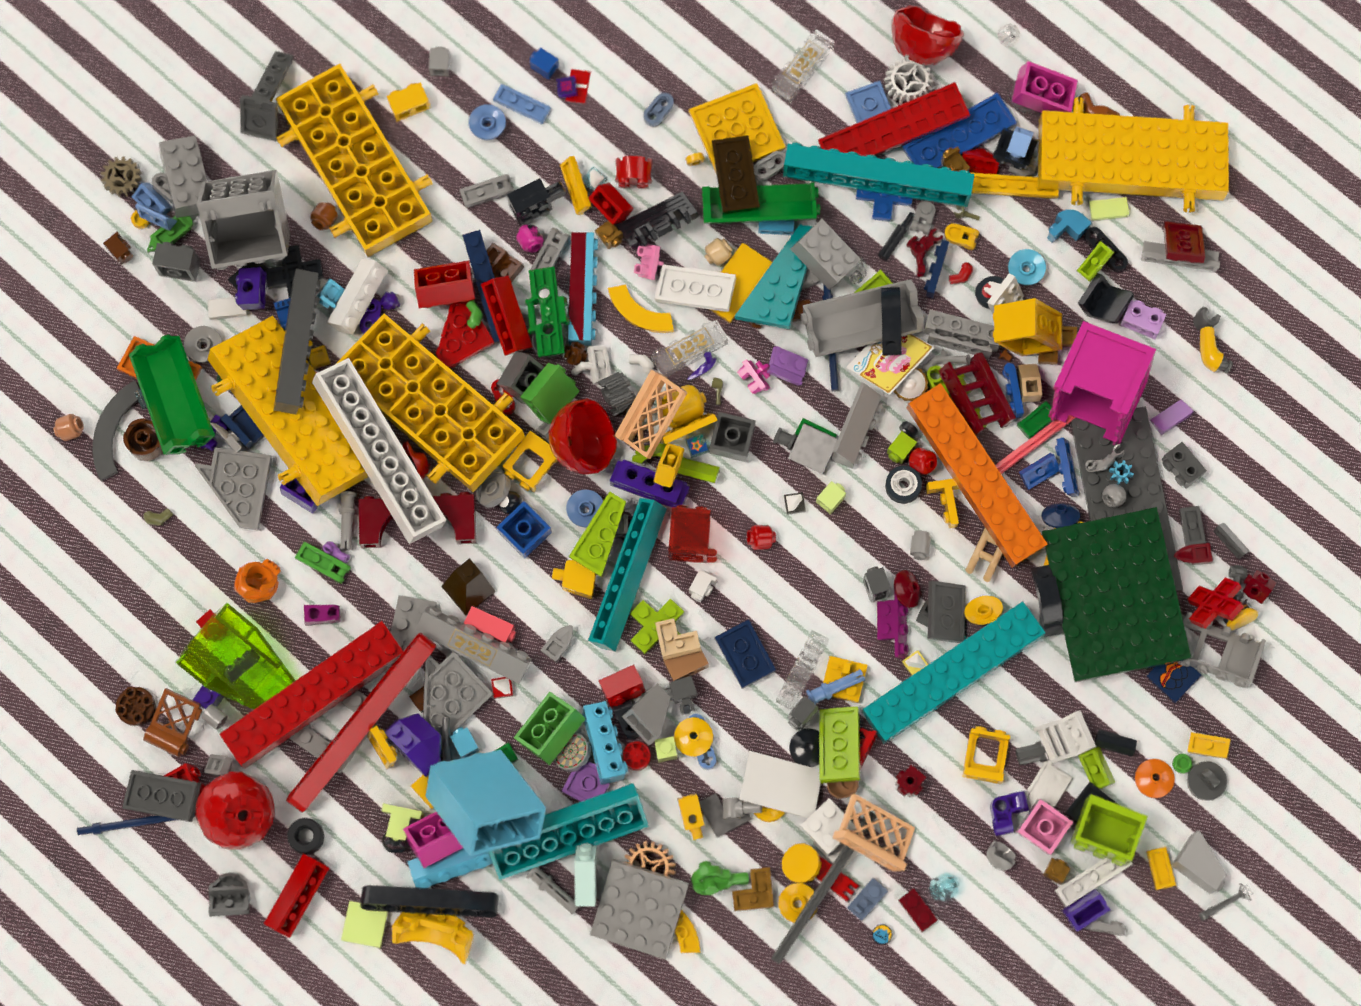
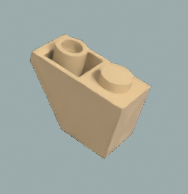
(1029, 383)

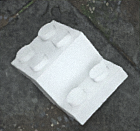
(821, 828)

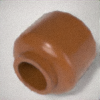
(323, 216)

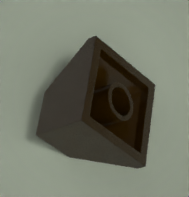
(467, 586)

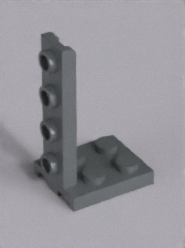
(258, 112)

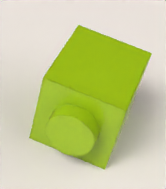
(901, 448)

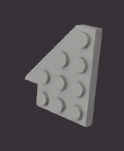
(239, 483)
(451, 692)

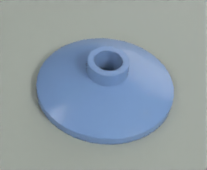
(485, 114)
(578, 501)

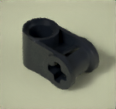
(619, 712)

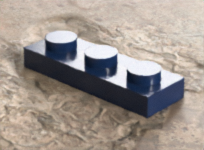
(935, 269)

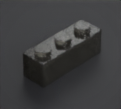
(241, 665)

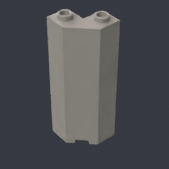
(857, 319)

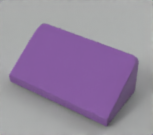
(1171, 416)

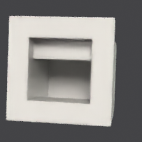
(702, 585)

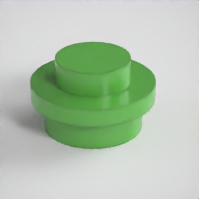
(1182, 763)

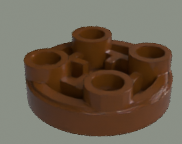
(135, 706)

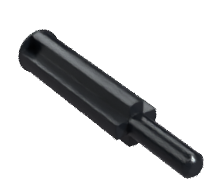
(895, 238)

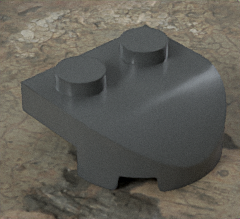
(229, 896)

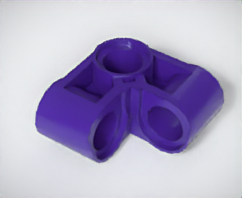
(1013, 804)

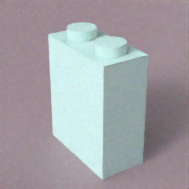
(585, 875)

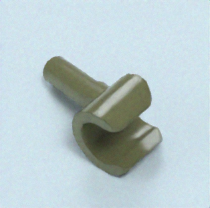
(965, 214)
(718, 384)

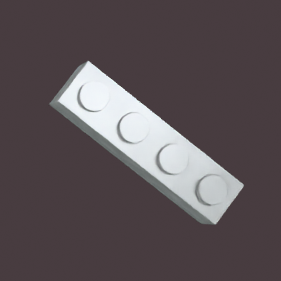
(357, 296)

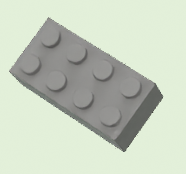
(183, 173)

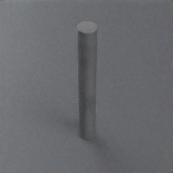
(446, 738)

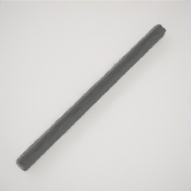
(816, 898)

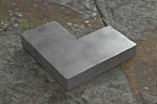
(714, 813)

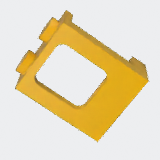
(540, 448)
(981, 772)

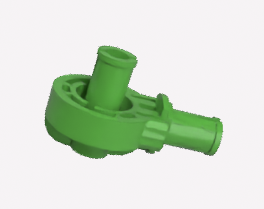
(715, 879)

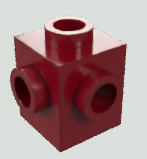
(1258, 586)
(912, 775)

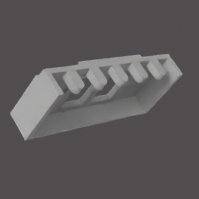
(1238, 659)

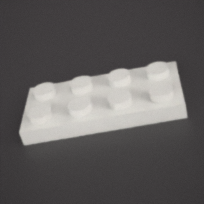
(695, 288)

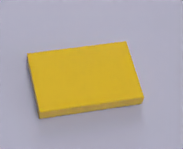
(688, 428)

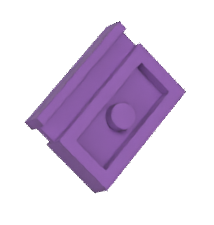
(787, 365)

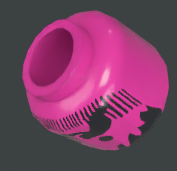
(530, 238)

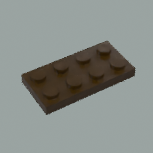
(735, 174)

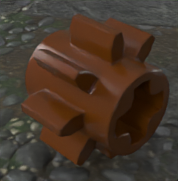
(575, 353)

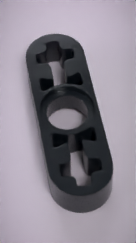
(1119, 255)

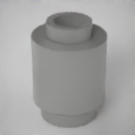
(920, 545)

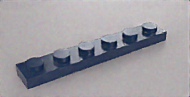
(481, 270)

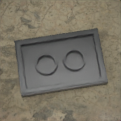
(946, 612)

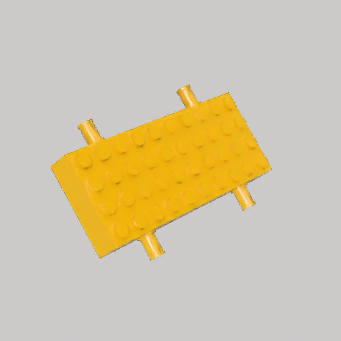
(1133, 155)
(354, 160)
(433, 403)
(305, 441)

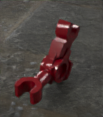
(920, 247)

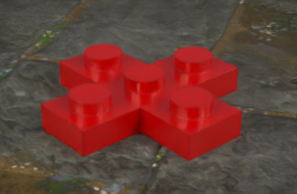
(1215, 603)

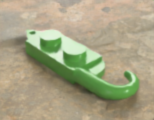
(162, 235)

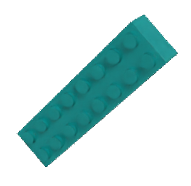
(585, 822)

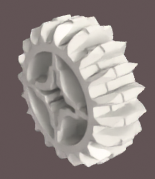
(896, 74)

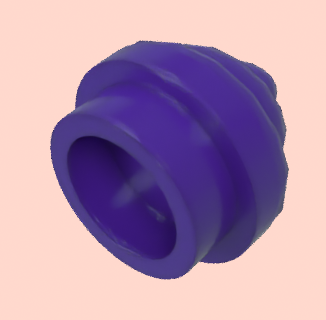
(389, 301)

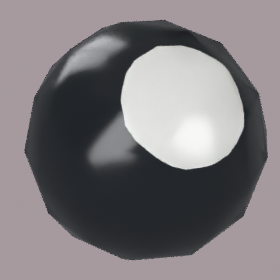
(510, 503)

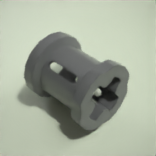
(785, 438)

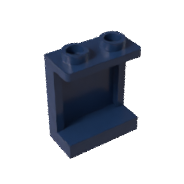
(243, 427)

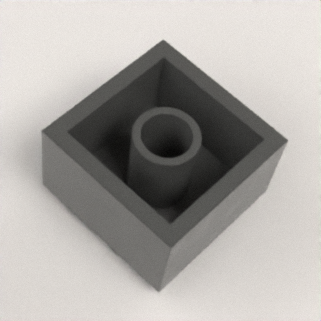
(176, 261)
(519, 374)
(732, 436)

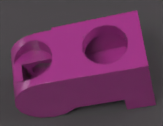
(321, 614)

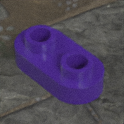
(370, 316)

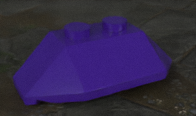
(416, 741)

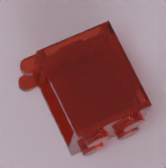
(690, 535)

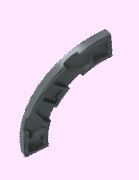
(107, 427)

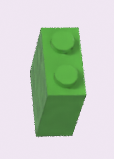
(549, 392)

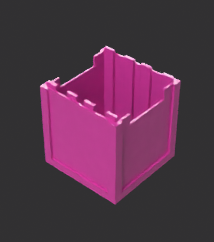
(1102, 380)

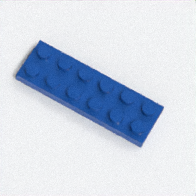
(984, 124)

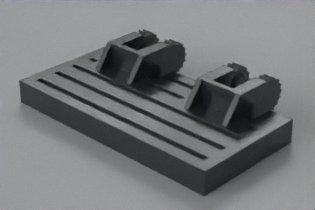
(657, 220)

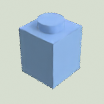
(1020, 142)

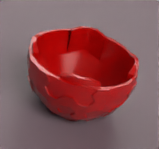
(924, 36)
(582, 437)
(223, 800)

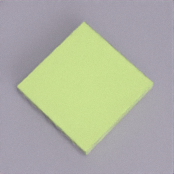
(364, 926)

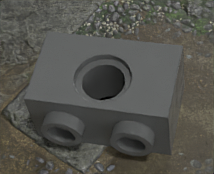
(876, 584)

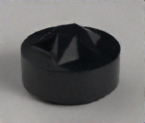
(909, 429)

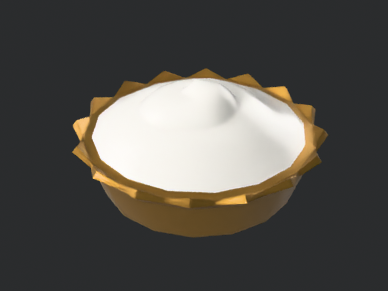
(913, 386)

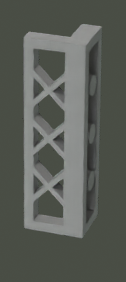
(1155, 253)

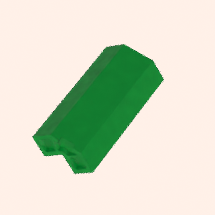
(776, 203)
(171, 395)

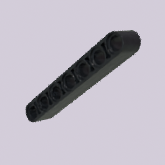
(429, 901)

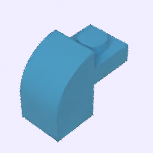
(1070, 221)

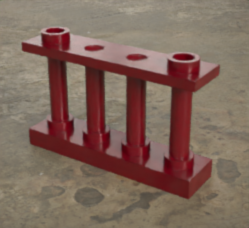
(987, 382)

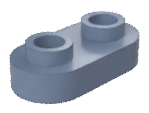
(657, 110)

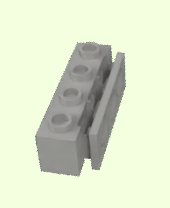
(960, 334)

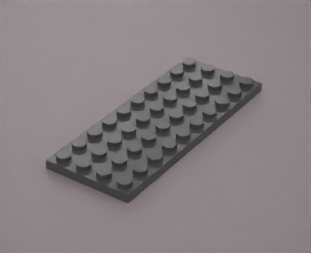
(1142, 490)

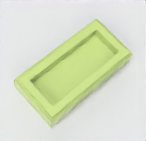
(1108, 209)

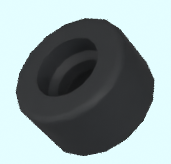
(296, 827)

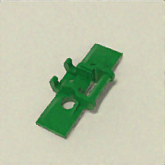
(552, 312)

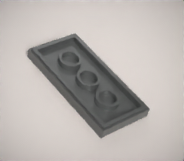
(161, 795)

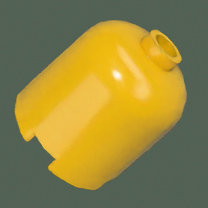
(690, 408)

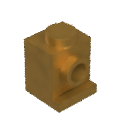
(1056, 870)

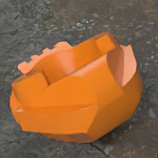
(257, 581)

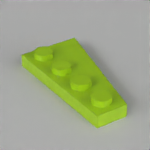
(596, 541)

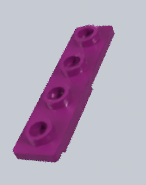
(893, 625)

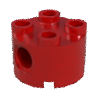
(633, 171)

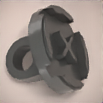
(1206, 781)

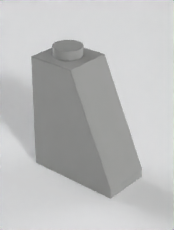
(649, 714)
(1200, 864)

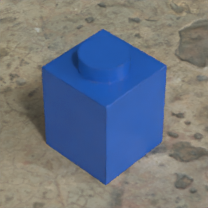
(543, 63)

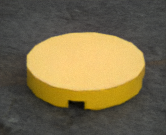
(801, 863)

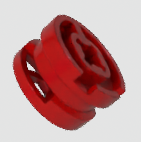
(636, 756)

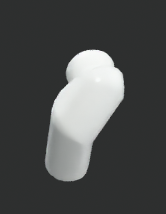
(643, 360)

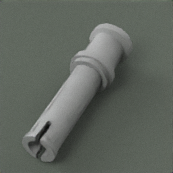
(347, 511)
(543, 885)

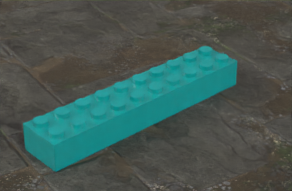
(878, 174)
(953, 672)

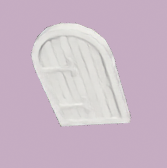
(1047, 785)

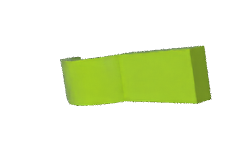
(688, 467)

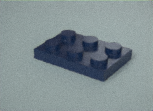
(745, 654)

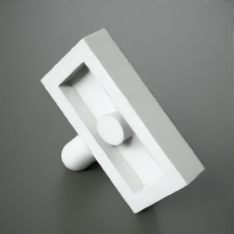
(598, 364)

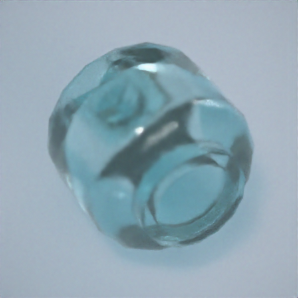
(944, 887)

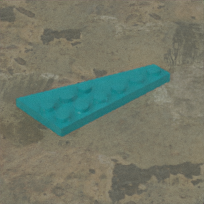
(779, 289)

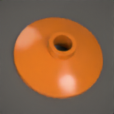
(1150, 787)

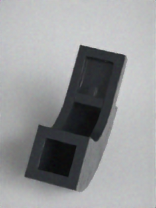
(891, 321)
(1048, 599)

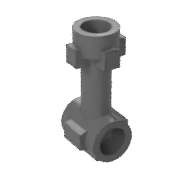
(1237, 573)

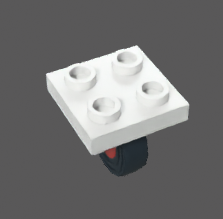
(997, 291)

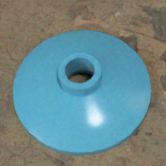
(1030, 259)

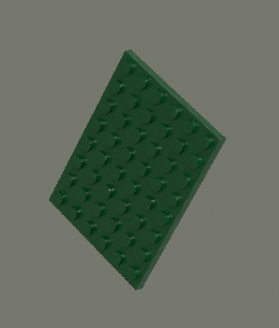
(1116, 595)

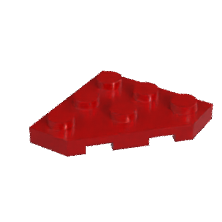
(458, 339)

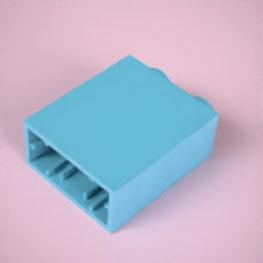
(485, 802)

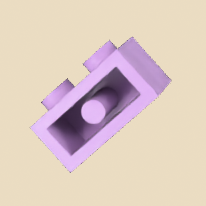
(1143, 319)

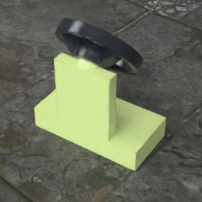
(399, 819)

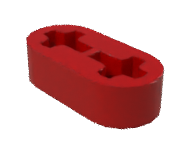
(497, 395)

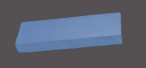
(521, 104)

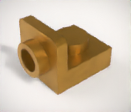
(952, 159)
(609, 235)

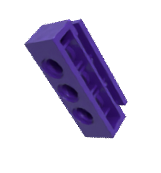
(638, 485)

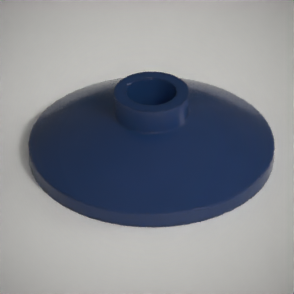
(1060, 515)

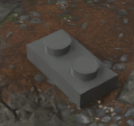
(1192, 525)

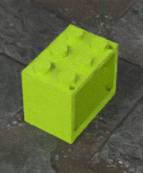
(1108, 830)

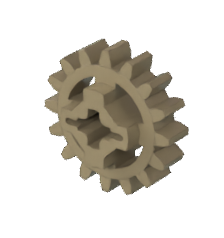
(114, 182)

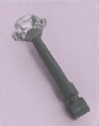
(1244, 892)

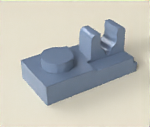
(867, 899)

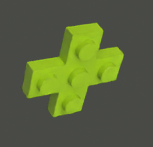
(647, 617)

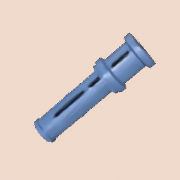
(826, 691)

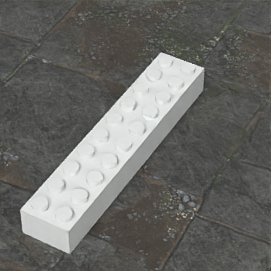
(379, 450)

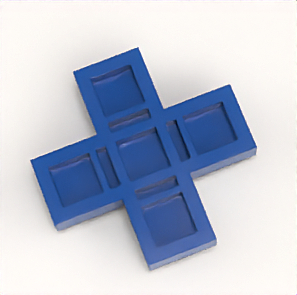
(882, 203)

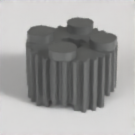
(617, 393)

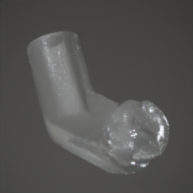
(860, 272)

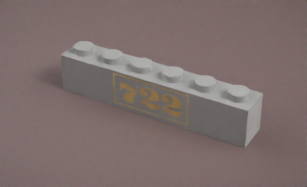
(473, 644)

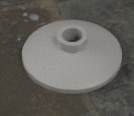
(197, 337)

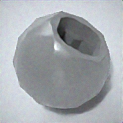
(1114, 495)

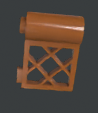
(170, 738)

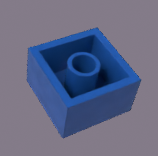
(524, 529)

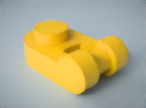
(954, 234)

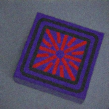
(566, 87)

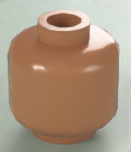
(68, 427)

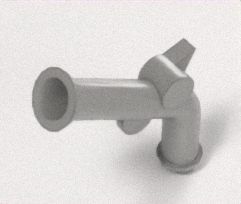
(945, 358)

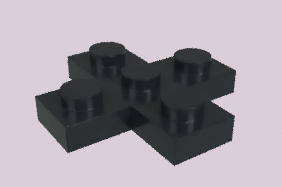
(284, 274)

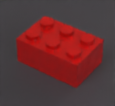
(444, 284)

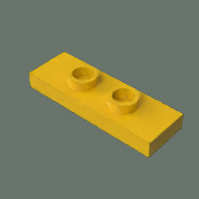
(575, 185)

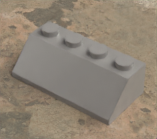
(856, 426)

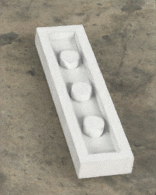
(1088, 881)

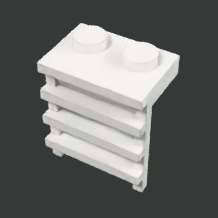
(1072, 735)

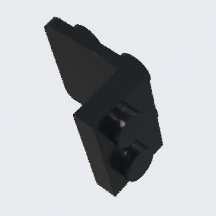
(1002, 156)
(1104, 301)

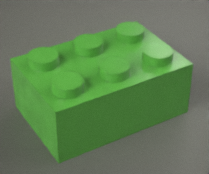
(549, 728)

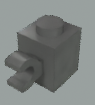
(682, 691)

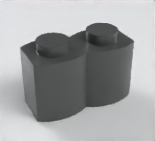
(802, 713)

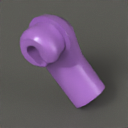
(333, 550)

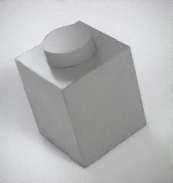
(439, 61)

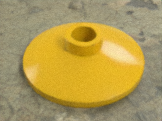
(983, 610)
(696, 746)
(789, 896)

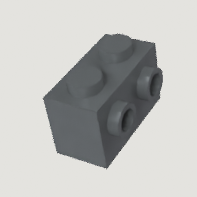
(1183, 465)

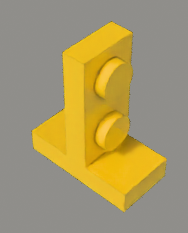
(946, 498)

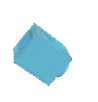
(464, 742)

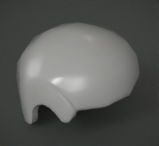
(1000, 856)

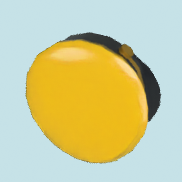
(1244, 617)

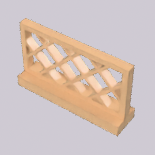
(641, 408)
(865, 846)

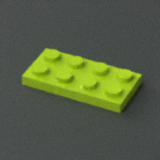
(839, 745)

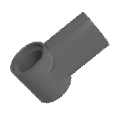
(1031, 753)

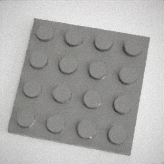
(639, 909)

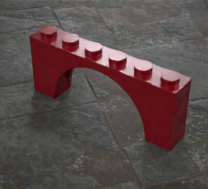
(458, 510)

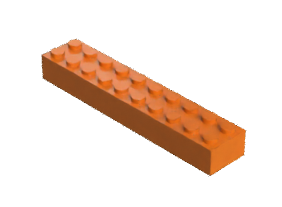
(976, 475)

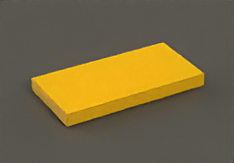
(749, 269)

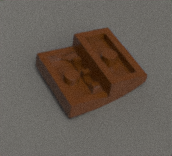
(502, 263)

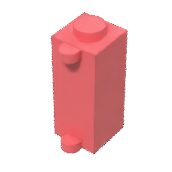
(487, 623)

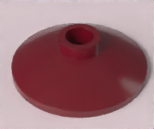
(907, 589)

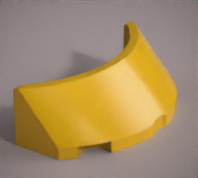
(441, 930)

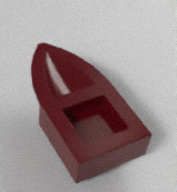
(1195, 554)

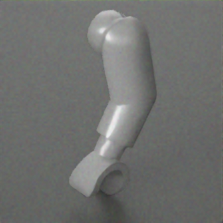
(1103, 464)

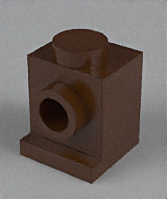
(118, 248)

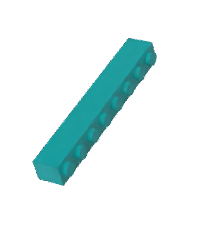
(627, 574)

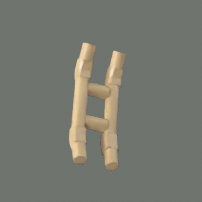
(979, 553)

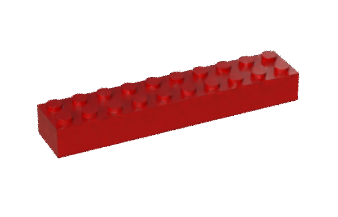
(312, 695)

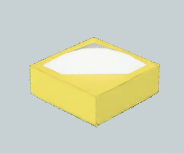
(914, 662)

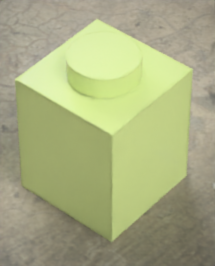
(831, 497)
(665, 749)

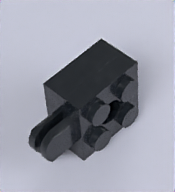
(533, 200)

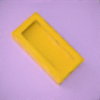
(1161, 868)

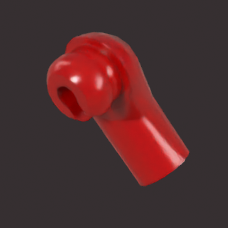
(964, 274)

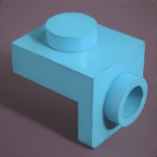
(330, 294)

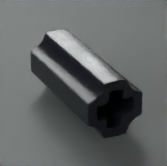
(1115, 743)

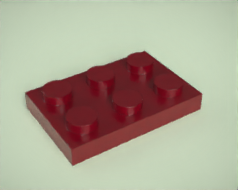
(1184, 242)

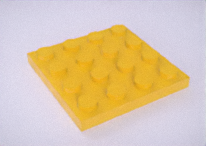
(735, 116)

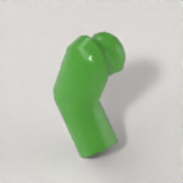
(476, 314)

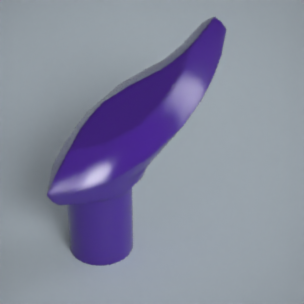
(708, 364)

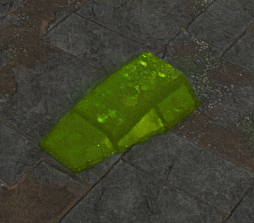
(219, 644)

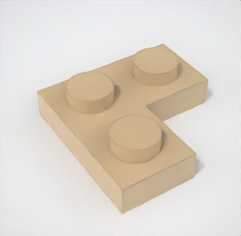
(676, 645)

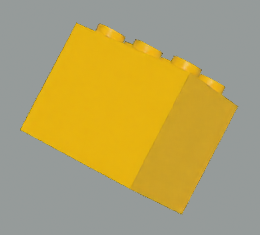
(1027, 327)

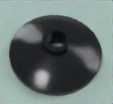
(800, 753)

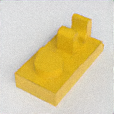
(1209, 745)

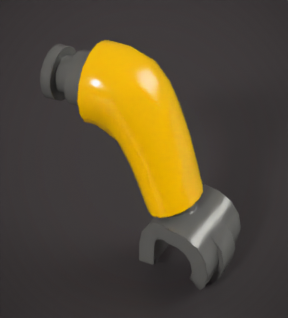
(1210, 354)

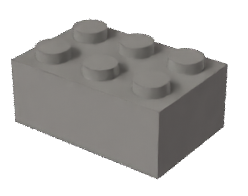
(825, 254)

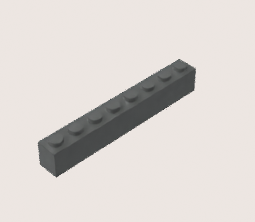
(296, 340)

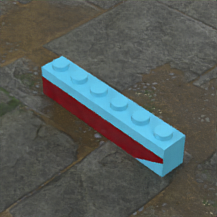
(581, 288)

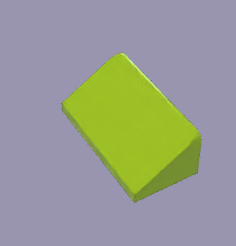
(1095, 261)
(1096, 768)

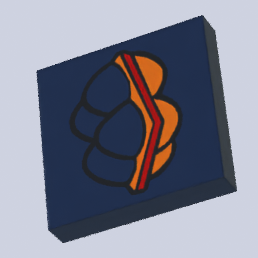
(1173, 679)

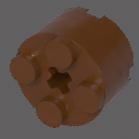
(134, 440)

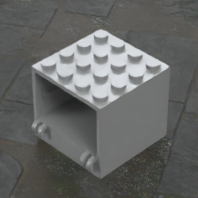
(244, 219)

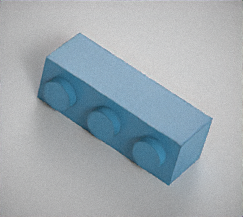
(776, 227)

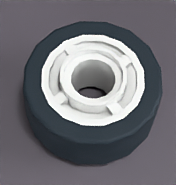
(899, 494)

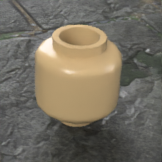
(718, 251)

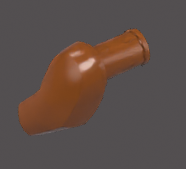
(1090, 108)

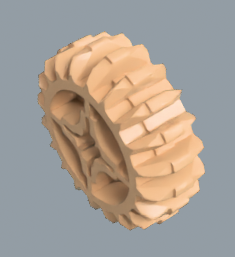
(658, 863)

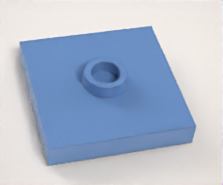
(867, 101)

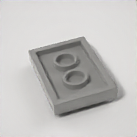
(407, 617)

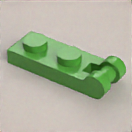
(322, 562)

